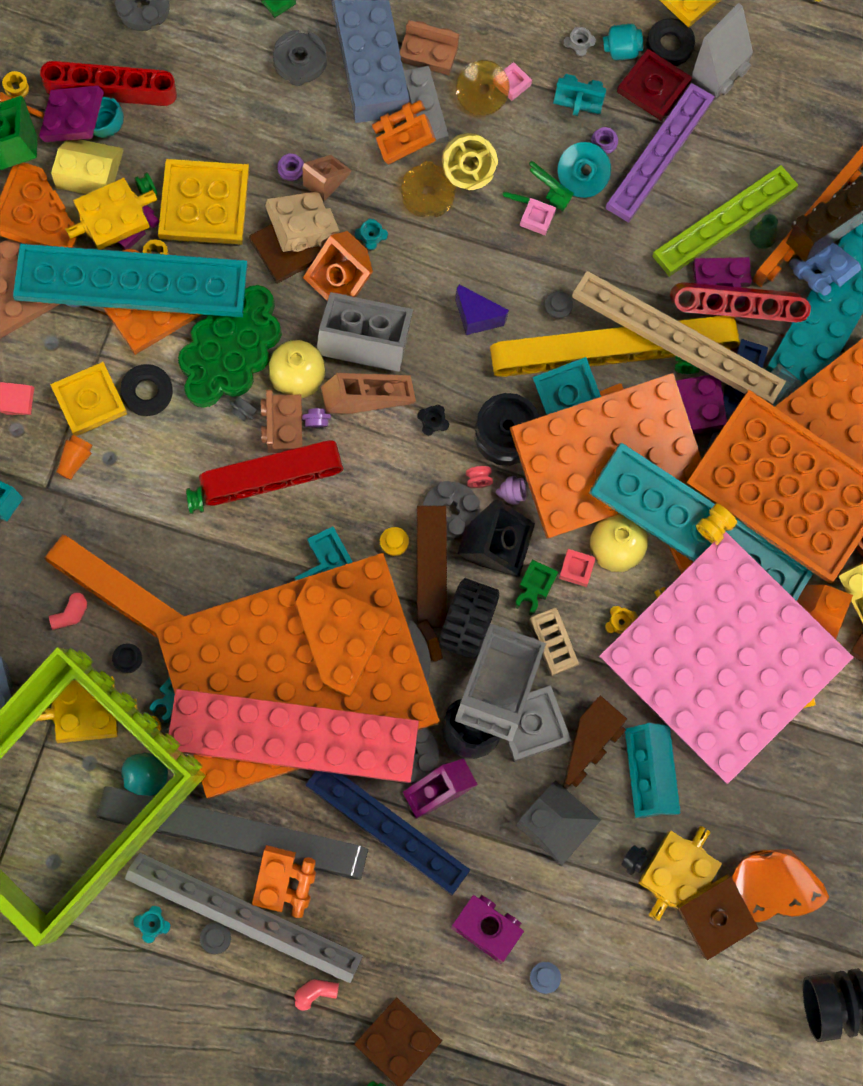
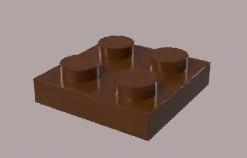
(398, 1042)

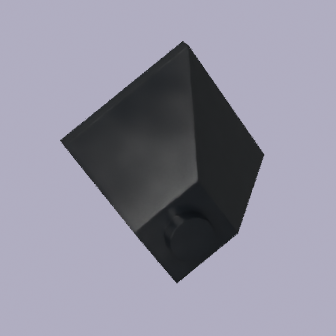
(497, 539)

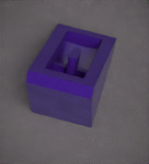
(478, 312)

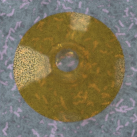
(470, 83)

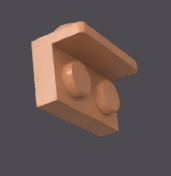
(429, 47)
(283, 422)

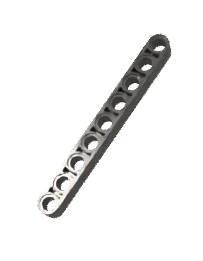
(238, 833)

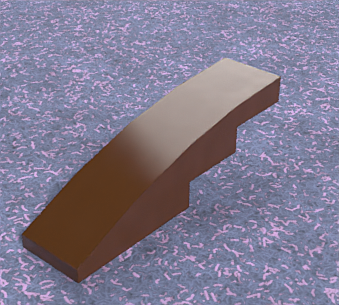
(432, 565)

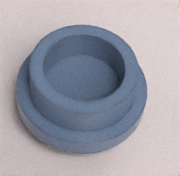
(545, 977)

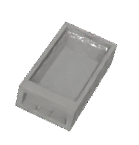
(500, 682)

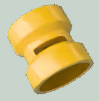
(714, 526)

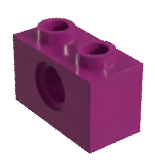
(469, 927)

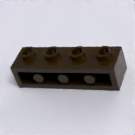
(828, 221)

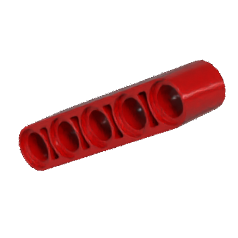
(122, 78)
(751, 308)
(270, 473)

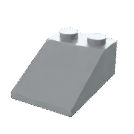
(724, 54)

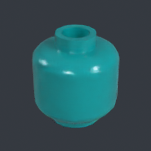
(623, 41)

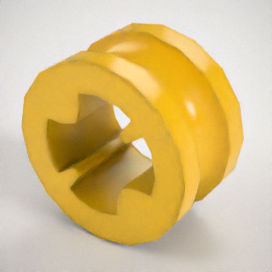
(13, 77)
(155, 244)

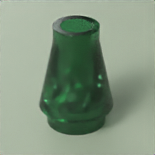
(764, 232)

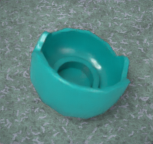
(109, 118)
(144, 774)

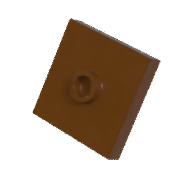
(280, 263)
(717, 917)

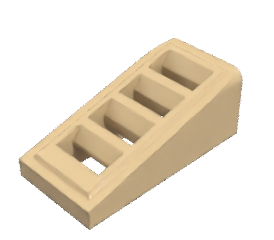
(562, 637)

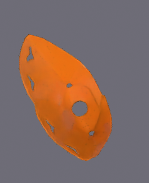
(776, 882)

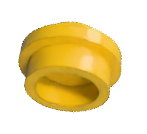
(394, 541)

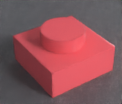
(577, 567)

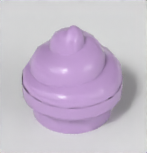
(512, 490)

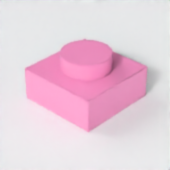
(518, 81)
(537, 216)

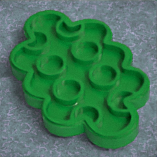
(230, 349)

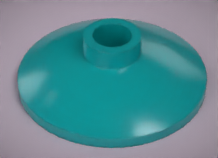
(572, 164)

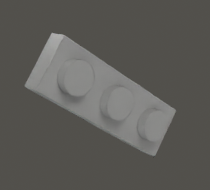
(421, 87)

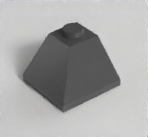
(558, 822)

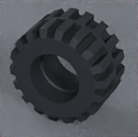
(468, 618)

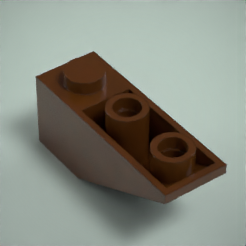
(593, 732)

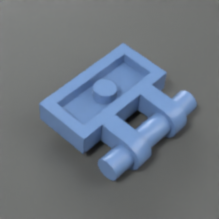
(834, 264)

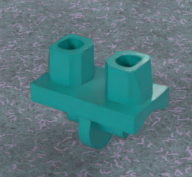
(580, 95)

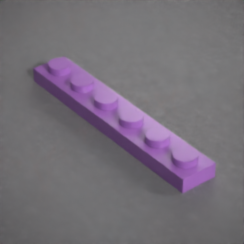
(660, 152)

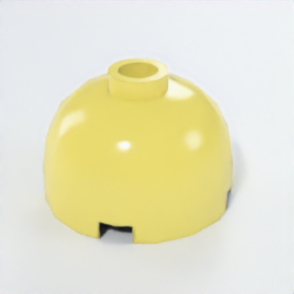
(469, 161)
(296, 368)
(618, 543)

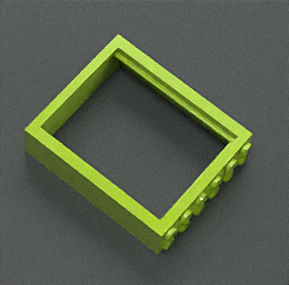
(19, 715)

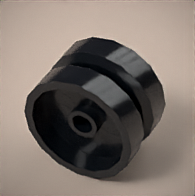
(494, 424)

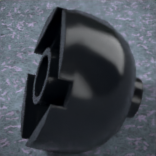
(465, 739)

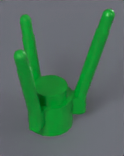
(558, 195)

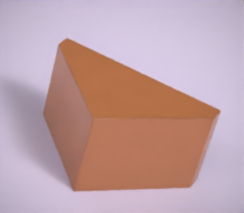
(324, 175)

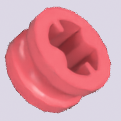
(479, 477)

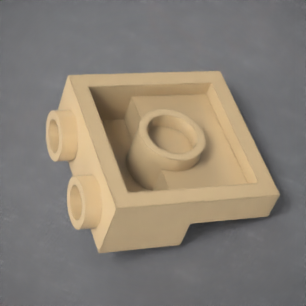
(301, 221)

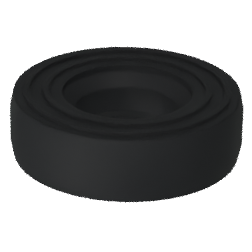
(673, 27)
(143, 373)

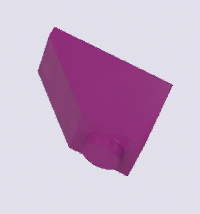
(440, 787)

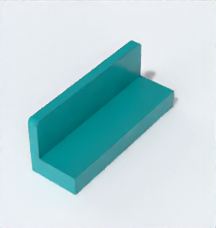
(652, 770)

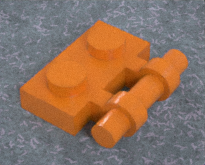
(407, 137)
(274, 879)

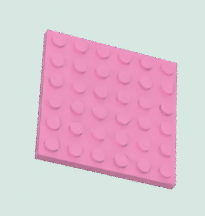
(726, 657)

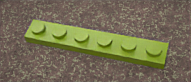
(725, 220)

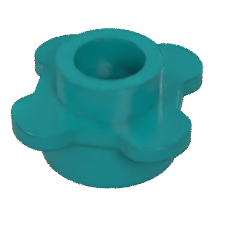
(367, 227)
(149, 933)

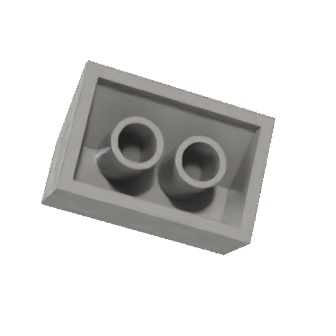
(364, 331)

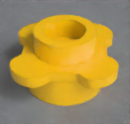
(618, 613)

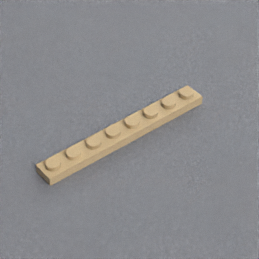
(677, 338)

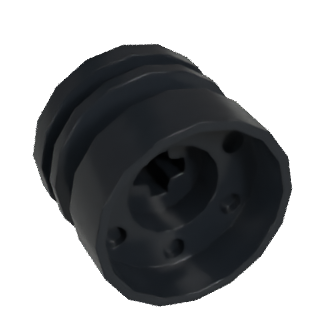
(834, 1005)

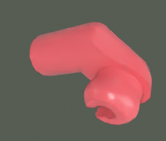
(72, 614)
(312, 990)

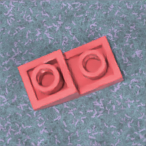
(16, 398)

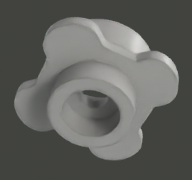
(583, 35)

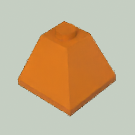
(340, 266)
(826, 606)

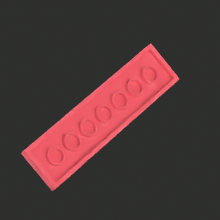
(294, 735)

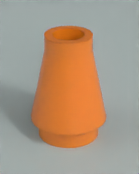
(74, 455)

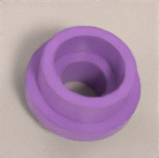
(605, 134)
(287, 161)
(316, 418)

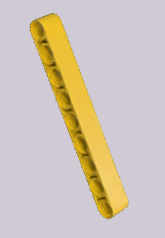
(598, 346)

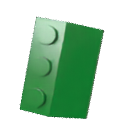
(17, 133)

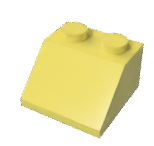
(85, 166)

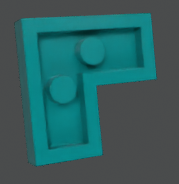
(328, 552)

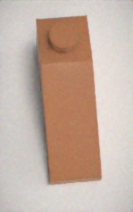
(366, 392)

